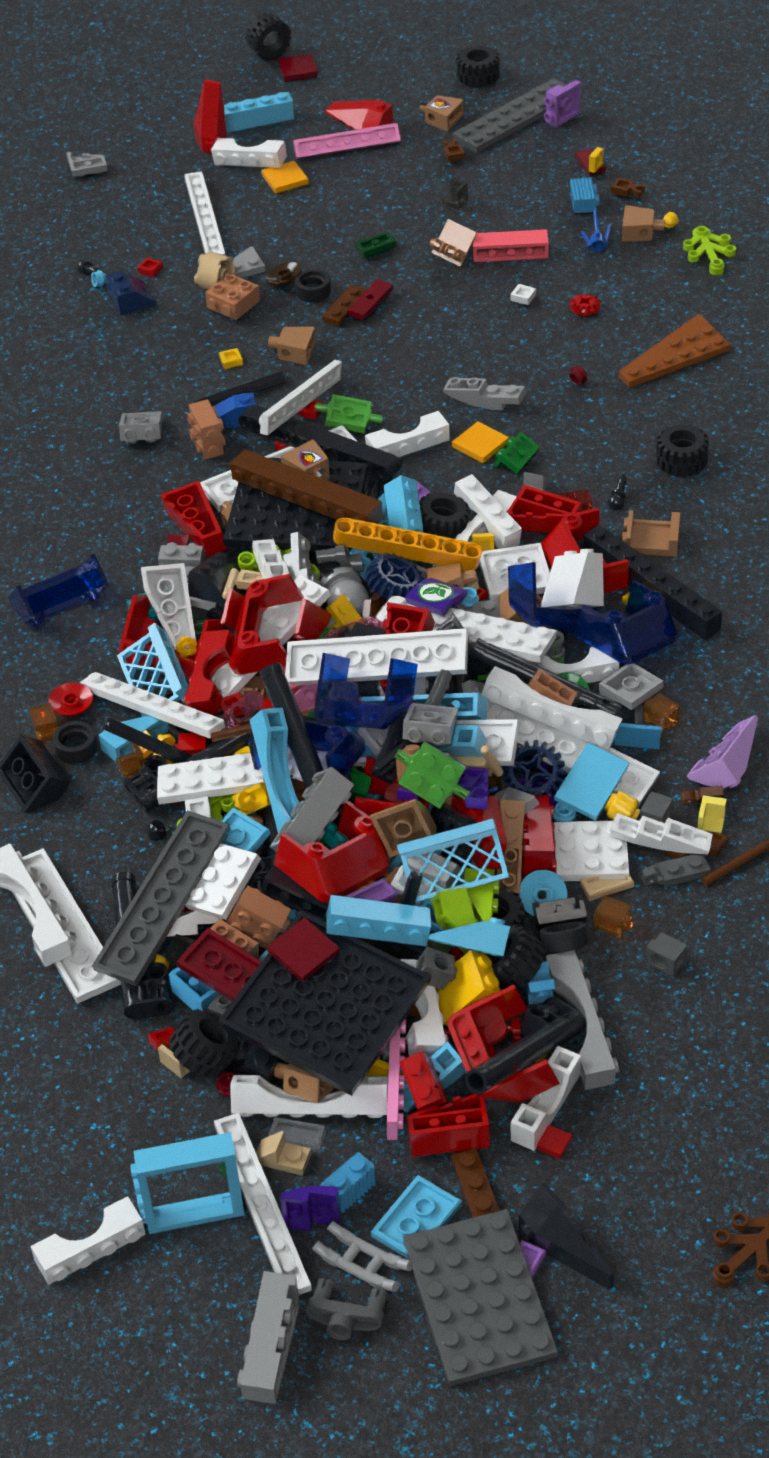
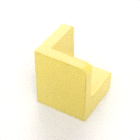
(712, 814)

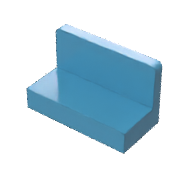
(638, 736)

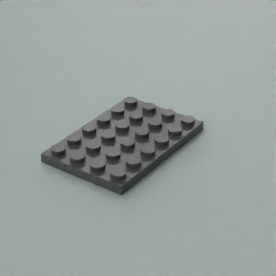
(479, 1297)

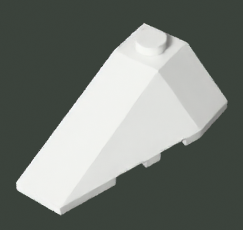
(169, 596)

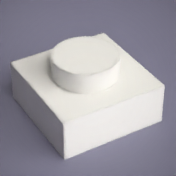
(523, 294)

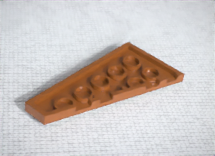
(682, 348)

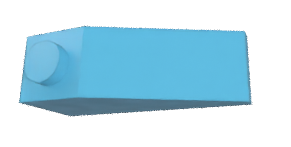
(117, 747)
(480, 937)
(448, 1067)

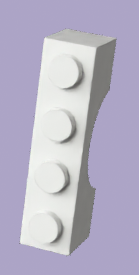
(268, 154)
(430, 432)
(497, 520)
(593, 668)
(427, 1033)
(534, 1117)
(60, 1257)

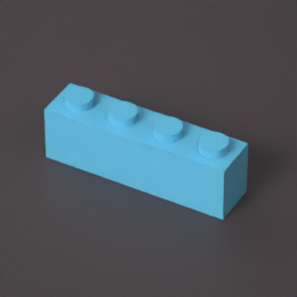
(258, 111)
(403, 505)
(378, 920)

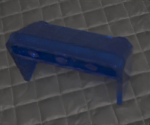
(59, 592)
(524, 602)
(633, 636)
(338, 698)
(341, 744)

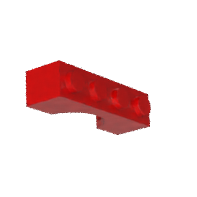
(213, 653)

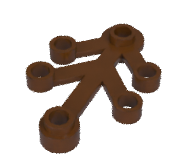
(751, 1242)

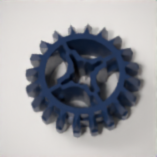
(392, 576)
(537, 761)

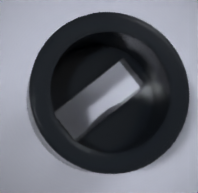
(153, 830)

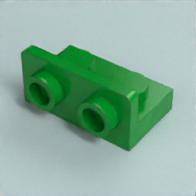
(517, 453)

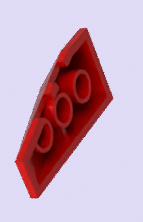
(361, 113)
(210, 116)

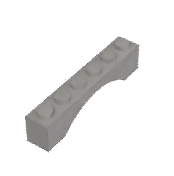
(597, 1065)

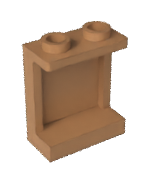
(652, 536)

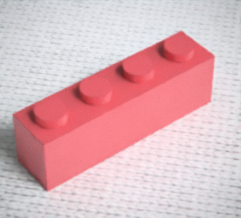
(510, 245)

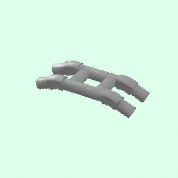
(355, 1246)

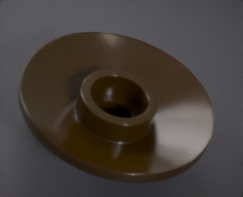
(283, 273)

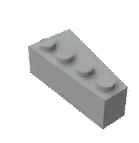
(317, 809)
(270, 1337)

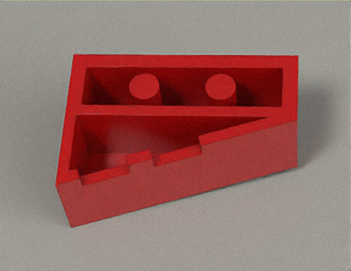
(541, 510)
(449, 1127)

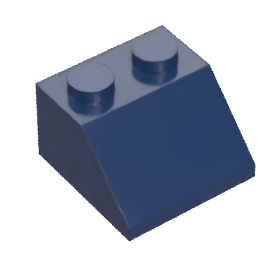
(128, 292)

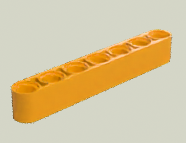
(406, 543)

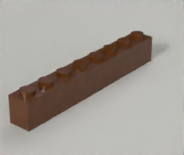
(304, 488)

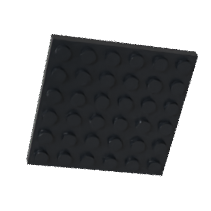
(265, 516)
(333, 1019)

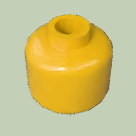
(622, 804)

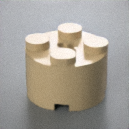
(213, 268)

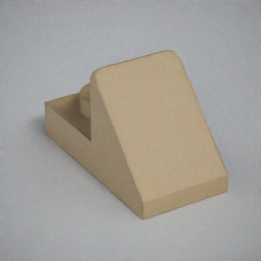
(283, 1156)

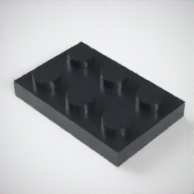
(450, 818)

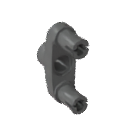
(341, 555)
(344, 1316)

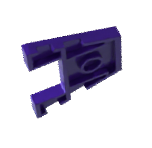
(472, 779)

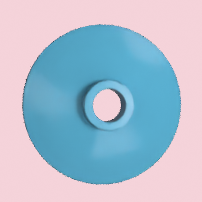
(541, 881)

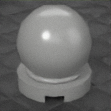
(345, 582)

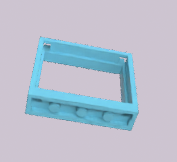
(184, 1156)

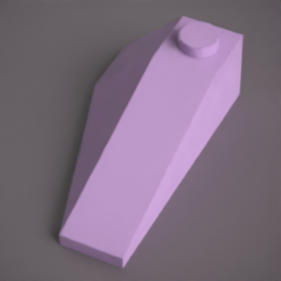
(728, 759)

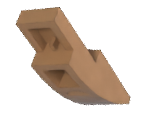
(513, 819)

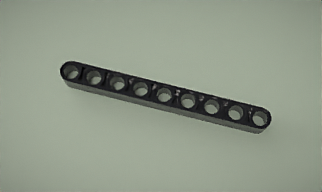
(336, 447)

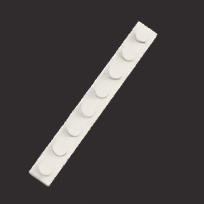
(204, 213)
(300, 397)
(153, 705)
(263, 1205)

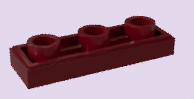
(370, 300)

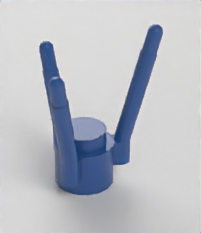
(597, 239)

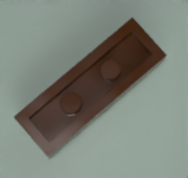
(338, 311)
(474, 1183)

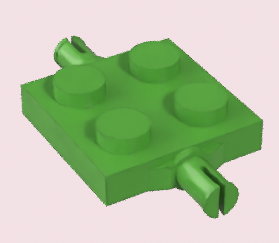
(349, 412)
(431, 774)

